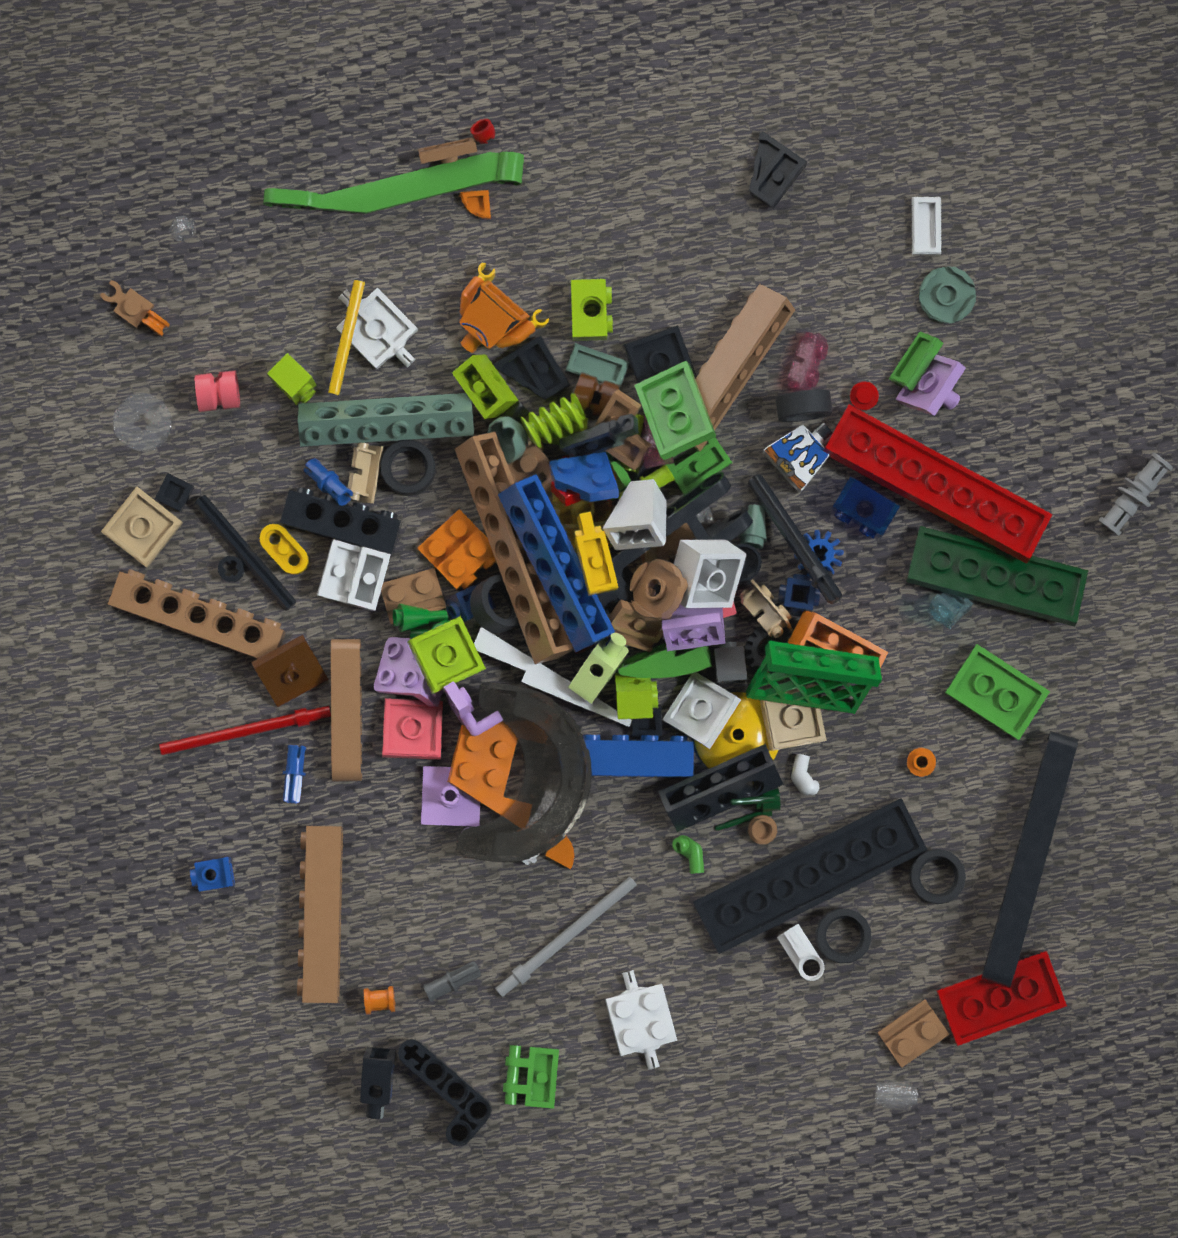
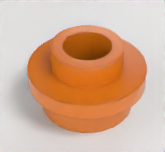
(914, 768)

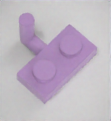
(461, 705)

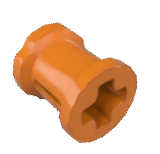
(379, 1000)

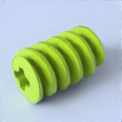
(554, 421)

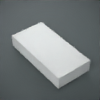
(926, 225)

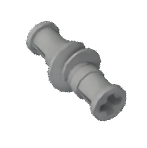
(1136, 493)

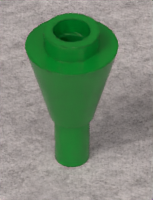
(410, 617)

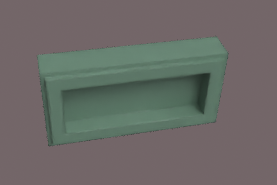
(597, 364)

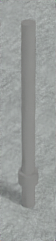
(522, 972)

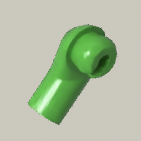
(692, 851)

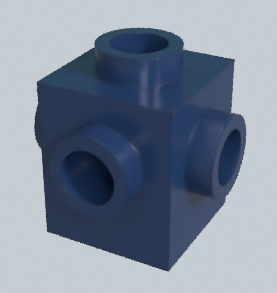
(803, 584)

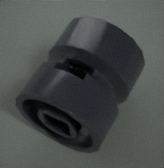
(751, 564)

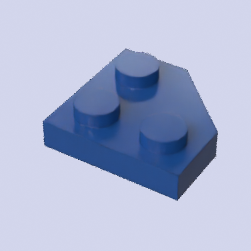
(586, 475)

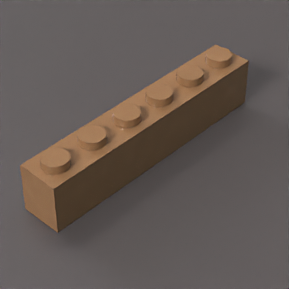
(741, 351)
(321, 914)

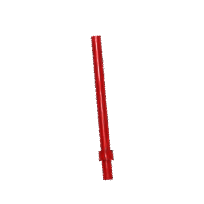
(301, 718)

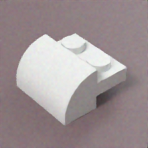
(353, 575)

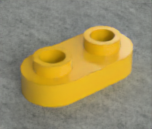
(284, 549)

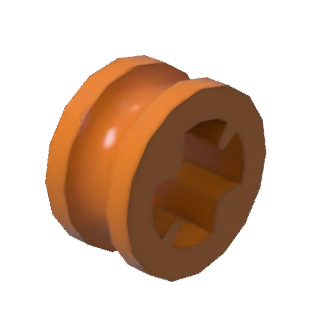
(155, 322)

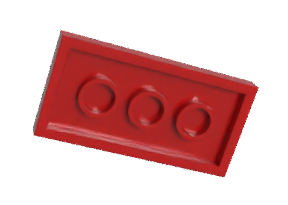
(982, 1008)

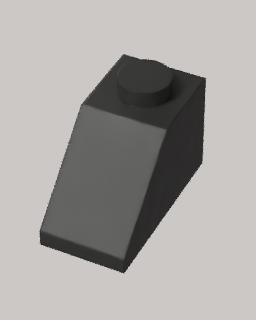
(729, 664)

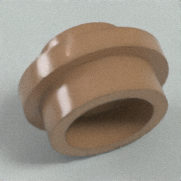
(762, 829)

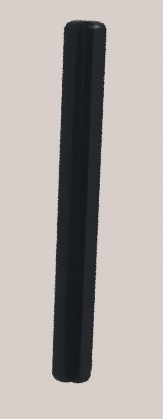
(245, 552)

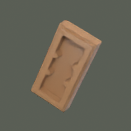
(448, 151)

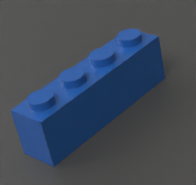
(642, 757)

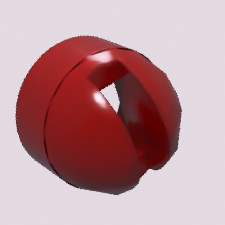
(483, 131)

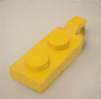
(594, 556)

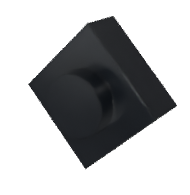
(174, 492)
(649, 726)

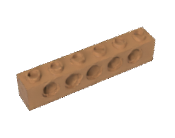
(125, 598)

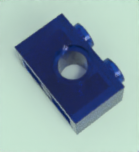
(882, 508)

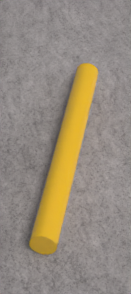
(346, 337)

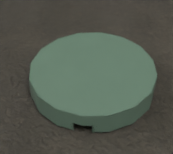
(943, 303)

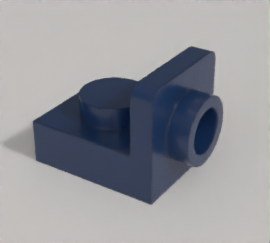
(459, 604)

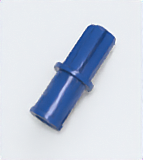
(294, 774)

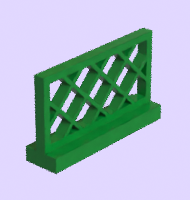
(815, 665)

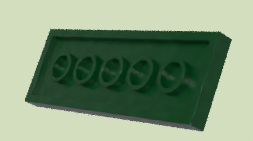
(995, 577)

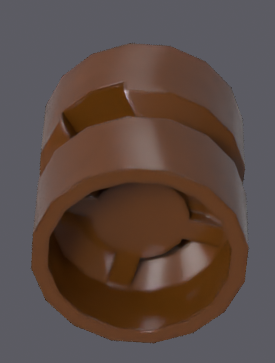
(586, 389)

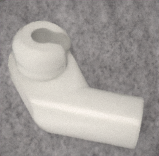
(801, 778)

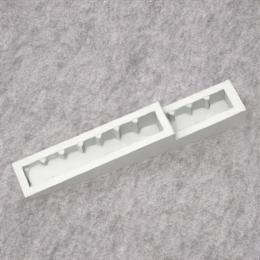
(540, 675)

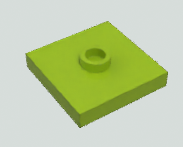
(446, 654)

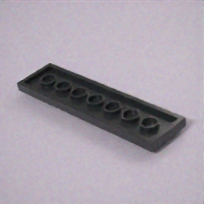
(809, 876)

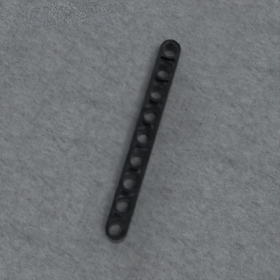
(1029, 859)

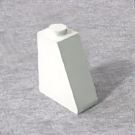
(638, 517)

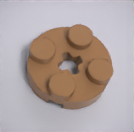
(670, 594)

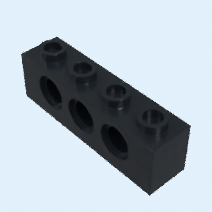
(295, 517)
(714, 788)

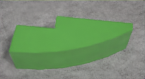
(665, 664)

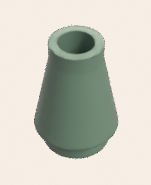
(756, 533)

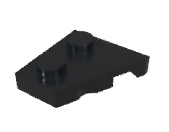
(774, 170)
(535, 369)

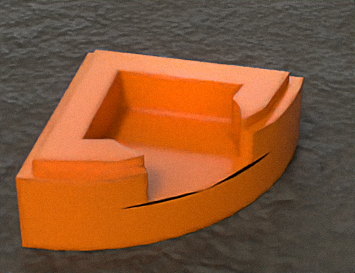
(477, 203)
(562, 853)

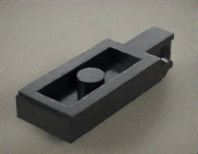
(601, 437)

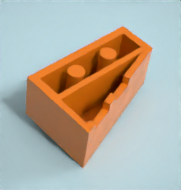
(822, 633)

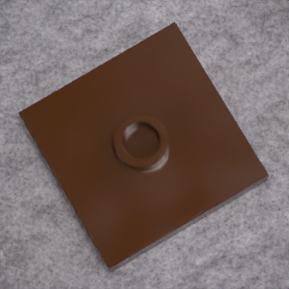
(290, 670)

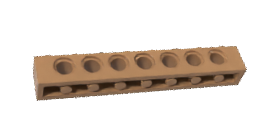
(487, 477)

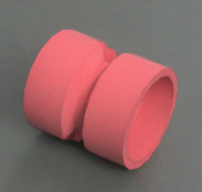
(217, 391)

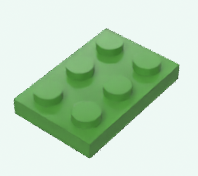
(675, 410)
(997, 692)

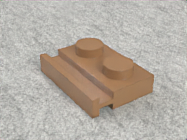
(414, 590)
(635, 628)
(913, 1033)

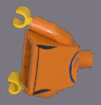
(493, 316)

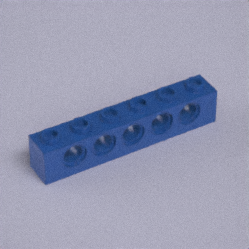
(555, 562)

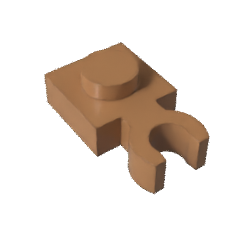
(130, 306)

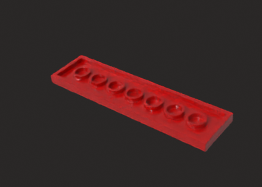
(937, 483)

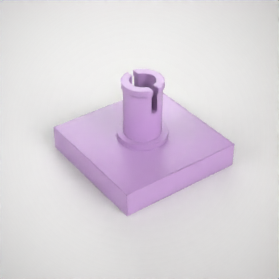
(934, 387)
(444, 802)

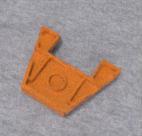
(483, 765)

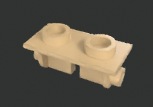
(364, 483)
(774, 617)

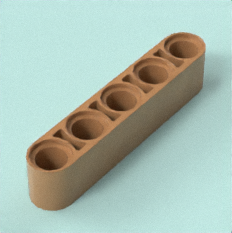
(345, 710)

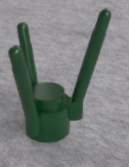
(766, 802)

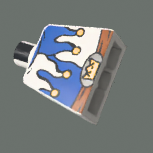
(799, 454)

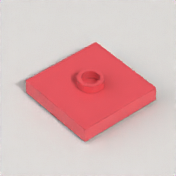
(412, 729)

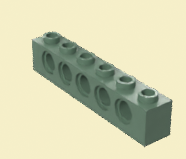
(385, 419)

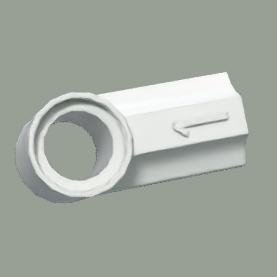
(800, 950)

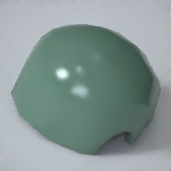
(510, 436)

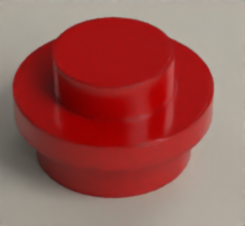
(864, 396)

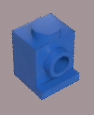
(224, 874)

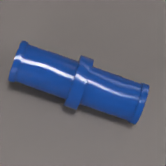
(328, 481)

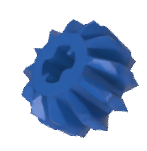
(828, 547)

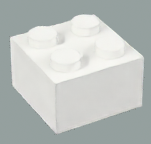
(710, 571)

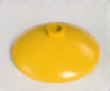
(747, 718)

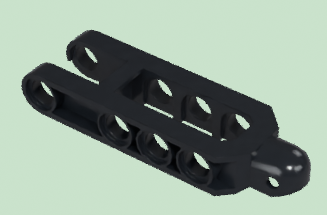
(678, 513)

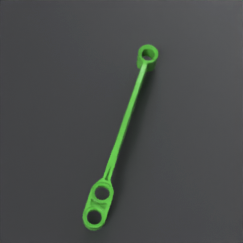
(407, 187)

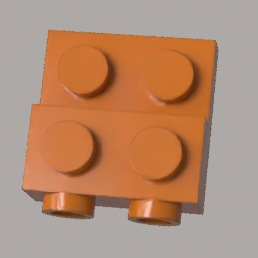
(458, 550)

